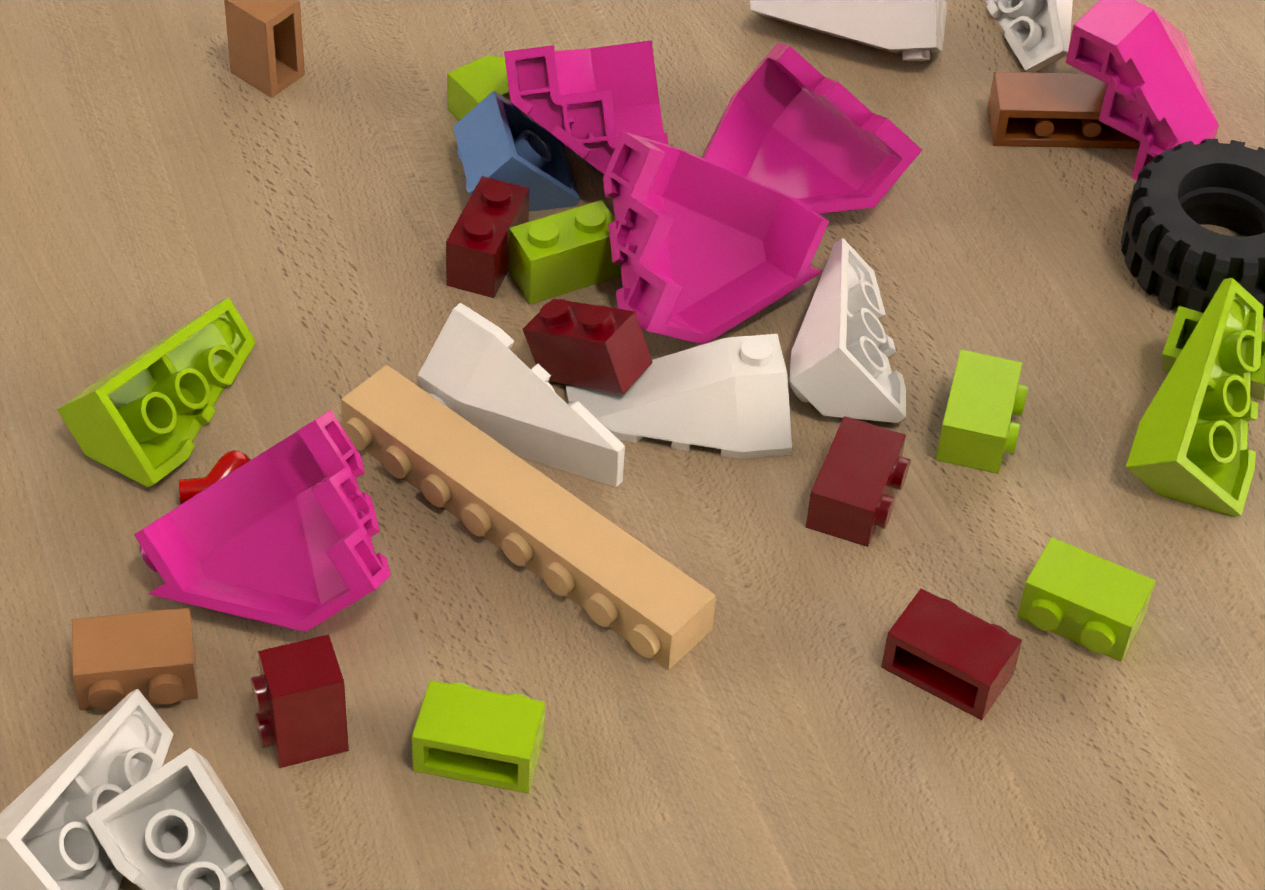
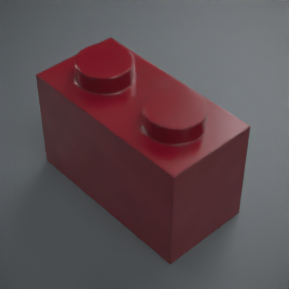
(480, 239)
(588, 345)
(856, 482)
(951, 653)
(301, 701)

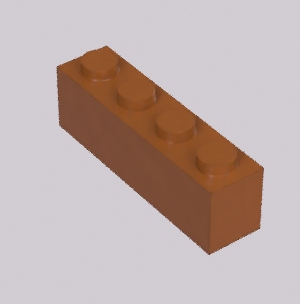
(1051, 112)

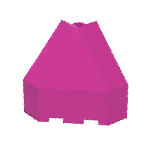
(1148, 75)
(588, 95)
(809, 137)
(702, 240)
(275, 536)

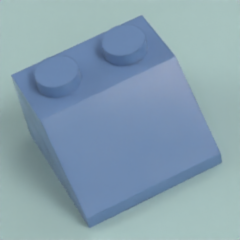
(513, 148)

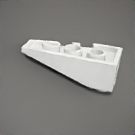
(889, 25)
(1035, 29)
(843, 348)
(707, 396)
(516, 405)
(45, 828)
(182, 832)

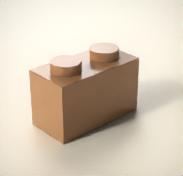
(265, 42)
(131, 653)

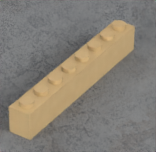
(529, 517)

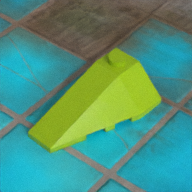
(156, 403)
(1198, 422)

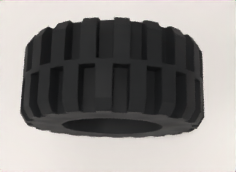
(1165, 215)

